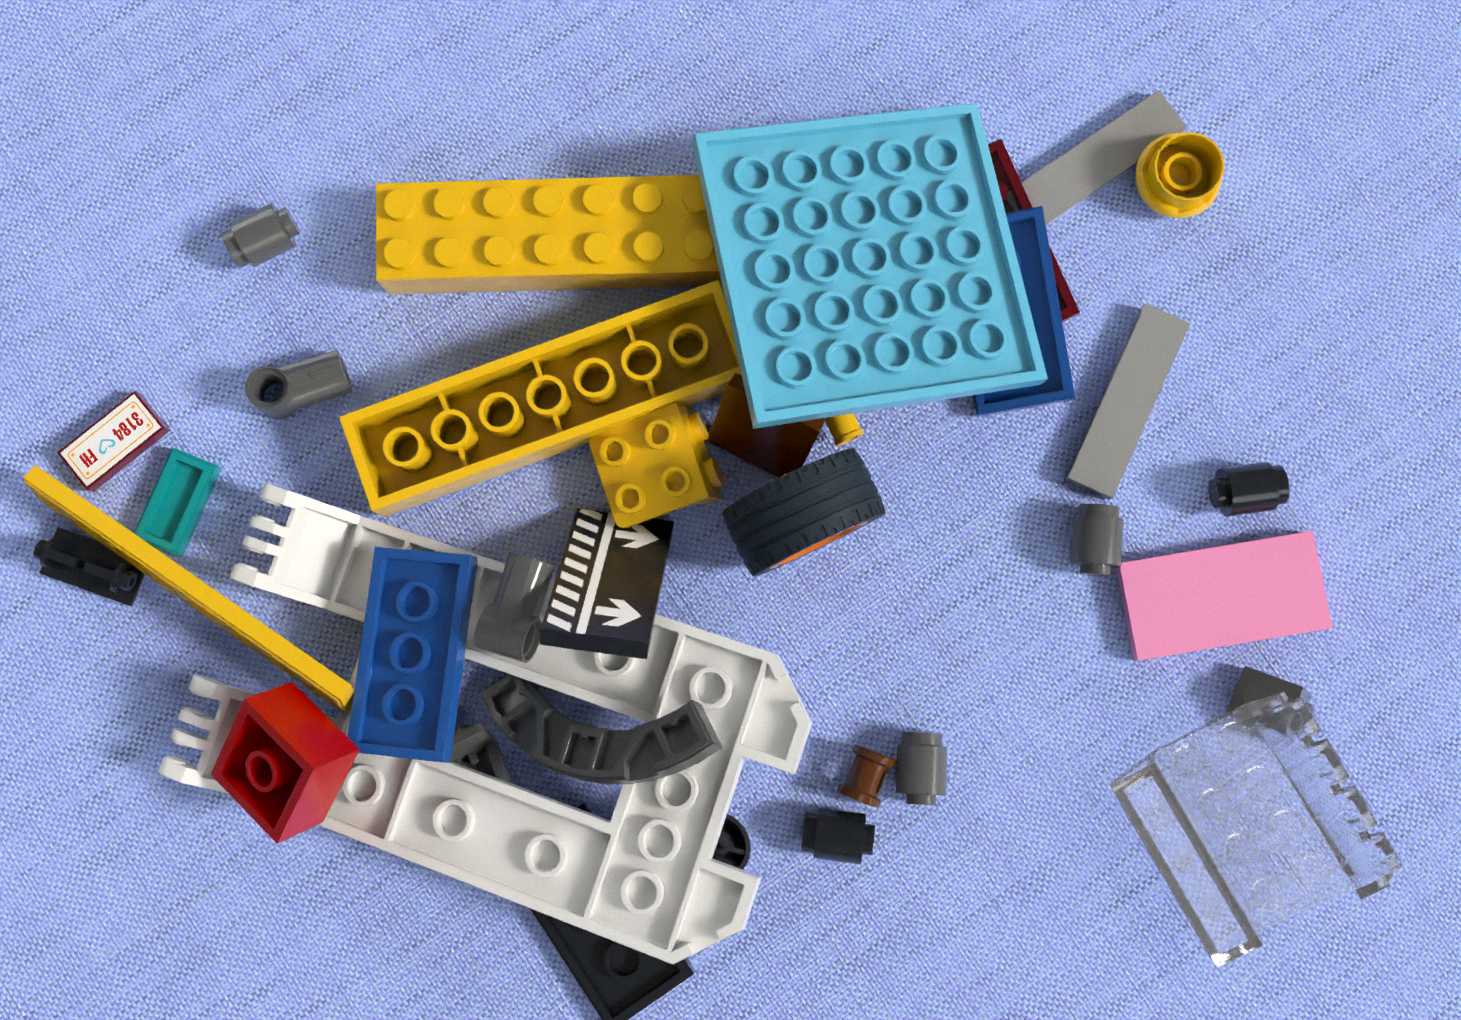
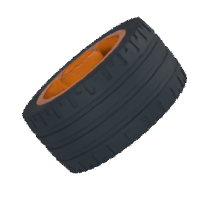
(803, 511)

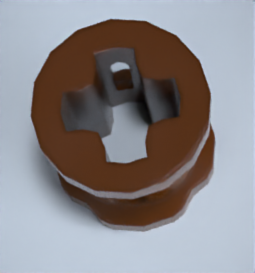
(866, 776)

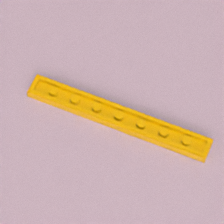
(191, 590)

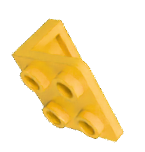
(656, 465)

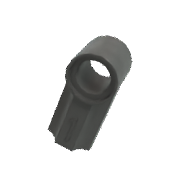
(303, 382)
(513, 622)

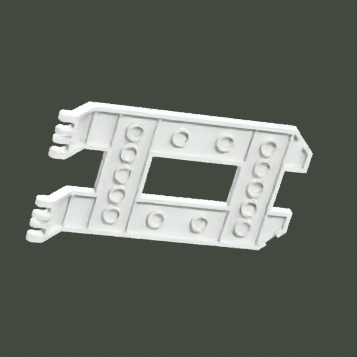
(627, 878)

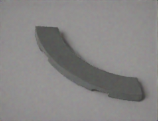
(600, 753)

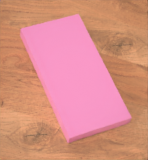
(1223, 596)

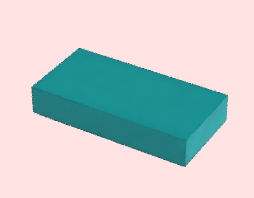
(177, 502)

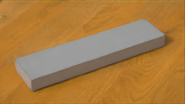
(1100, 157)
(1127, 401)

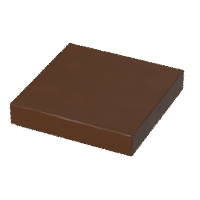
(770, 448)

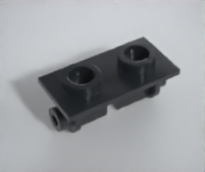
(88, 566)

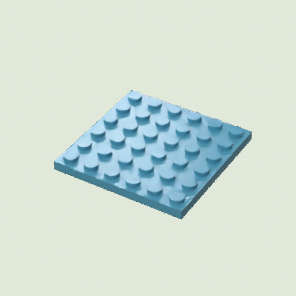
(866, 263)

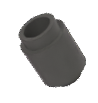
(261, 235)
(1097, 539)
(921, 768)

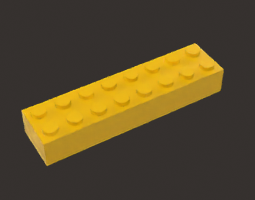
(543, 235)
(542, 400)

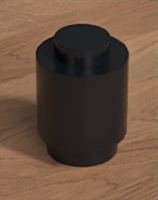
(1248, 488)
(837, 835)

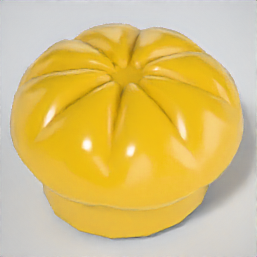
(1179, 174)

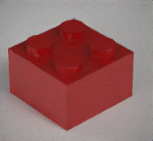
(284, 761)

